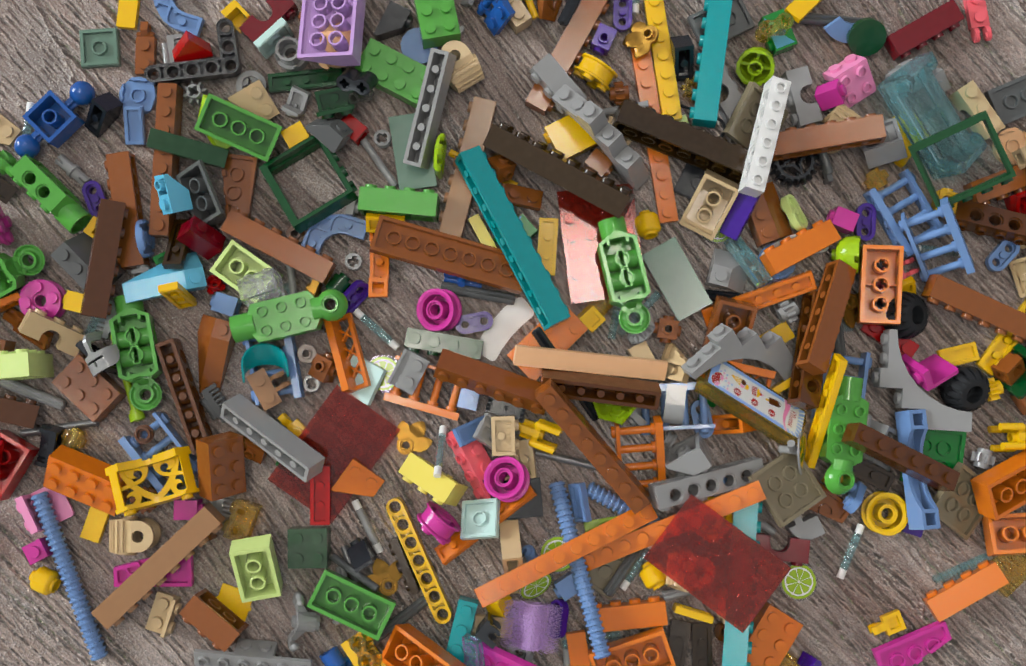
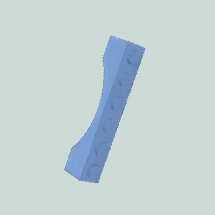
(920, 507)

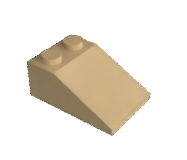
(710, 204)

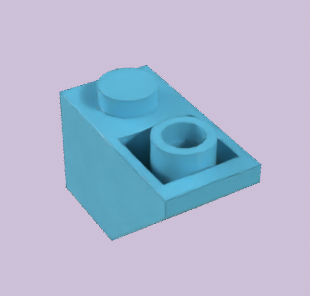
(172, 195)

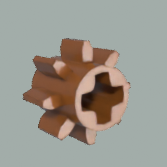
(618, 93)

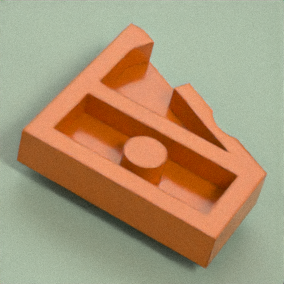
(358, 480)

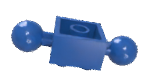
(54, 119)

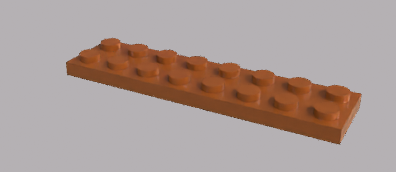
(443, 253)

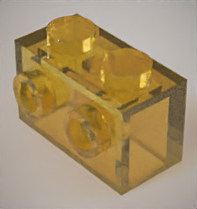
(242, 519)

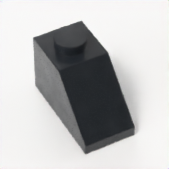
(393, 22)
(683, 57)
(102, 113)
(361, 554)

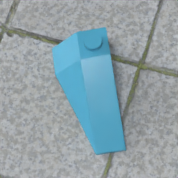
(146, 284)

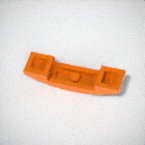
(379, 274)

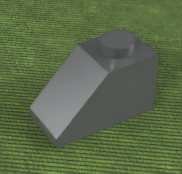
(330, 132)

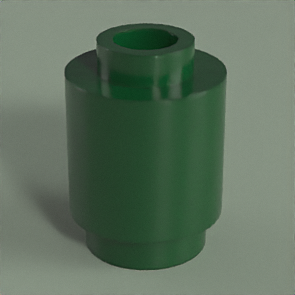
(338, 282)

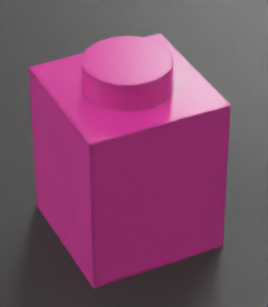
(830, 94)
(843, 219)
(187, 509)
(37, 551)

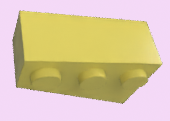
(420, 472)

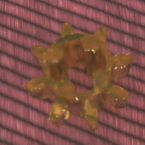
(687, 90)
(876, 178)
(74, 438)

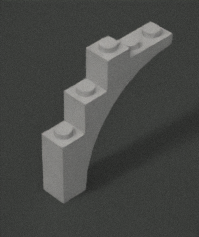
(609, 139)
(747, 344)
(909, 394)

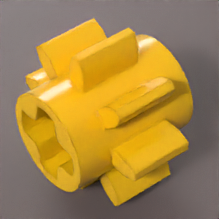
(996, 389)

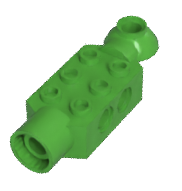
(47, 189)
(15, 268)
(624, 273)
(287, 316)
(138, 363)
(847, 409)

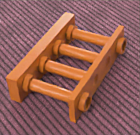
(432, 405)
(655, 447)

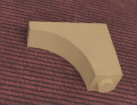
(510, 545)

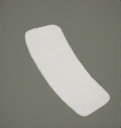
(504, 327)

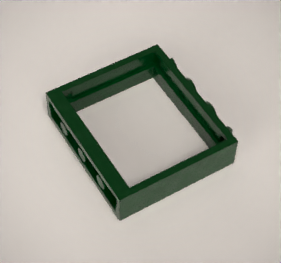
(289, 158)
(983, 187)

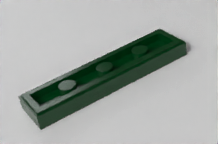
(305, 79)
(187, 148)

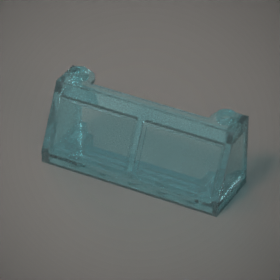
(925, 110)

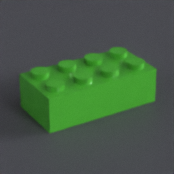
(437, 22)
(395, 72)
(238, 127)
(406, 202)
(351, 604)

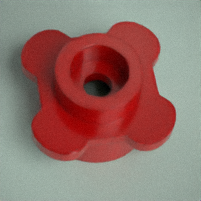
(212, 280)

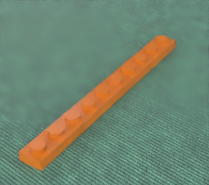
(658, 161)
(647, 535)
(563, 555)

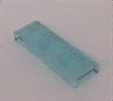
(748, 261)

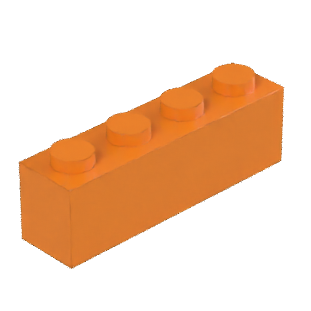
(799, 248)
(965, 590)
(633, 614)

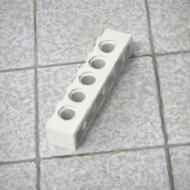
(764, 137)

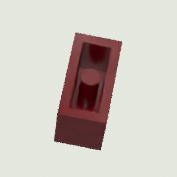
(201, 238)

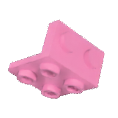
(856, 77)
(25, 506)

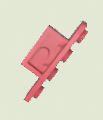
(473, 461)

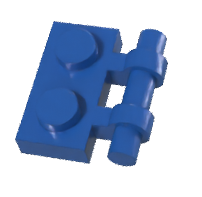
(497, 16)

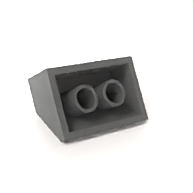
(202, 194)
(74, 258)

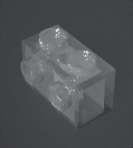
(260, 286)

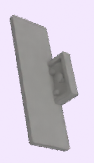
(247, 653)

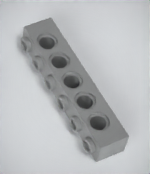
(661, 490)

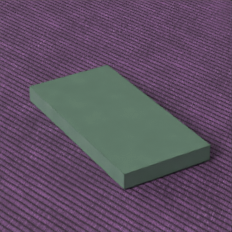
(408, 175)
(676, 279)

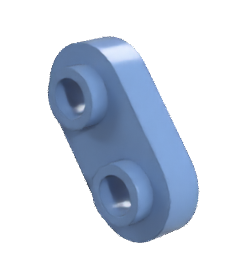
(1001, 256)
(696, 418)
(854, 497)

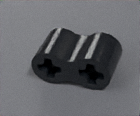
(357, 81)

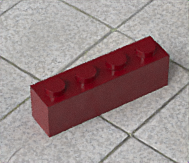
(924, 29)

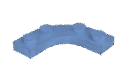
(178, 19)
(332, 226)

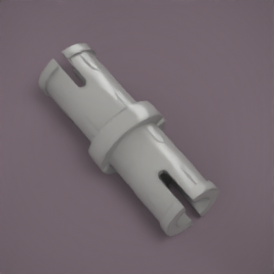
(72, 171)

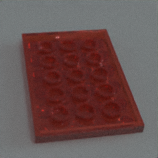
(580, 243)
(339, 432)
(717, 563)

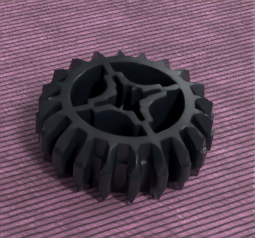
(800, 177)

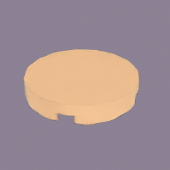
(1011, 140)

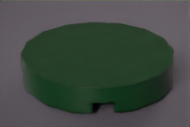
(866, 37)

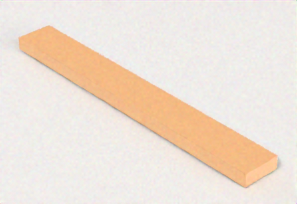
(590, 362)

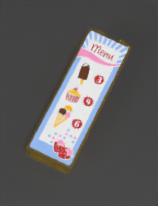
(752, 402)

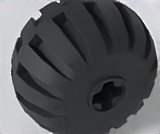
(913, 315)
(966, 389)

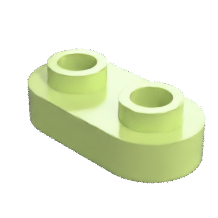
(794, 212)

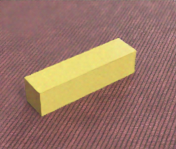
(481, 231)

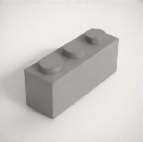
(552, 77)

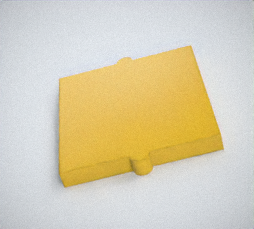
(231, 598)

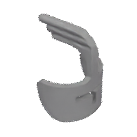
(110, 354)

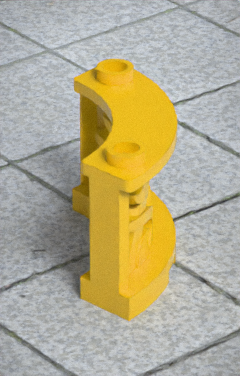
(127, 469)

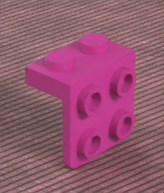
(930, 371)

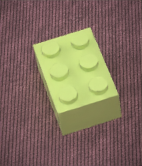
(236, 263)
(25, 364)
(256, 568)

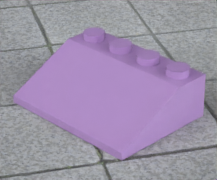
(317, 16)

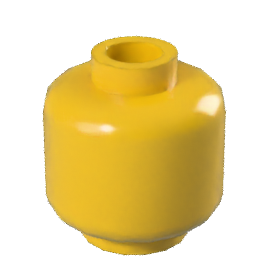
(647, 225)
(652, 577)
(44, 580)

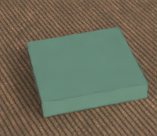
(100, 48)

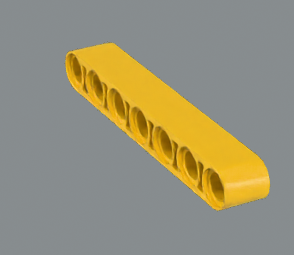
(419, 569)

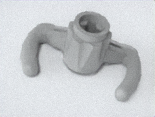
(301, 622)

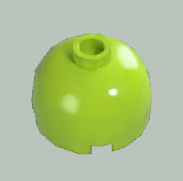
(755, 65)
(848, 251)

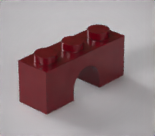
(254, 28)
(795, 551)

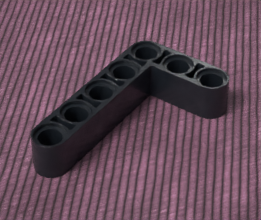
(202, 64)

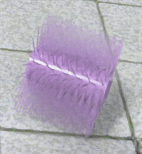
(532, 626)

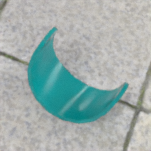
(263, 355)

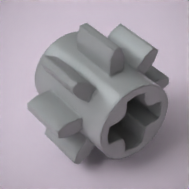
(191, 89)
(787, 312)
(983, 458)

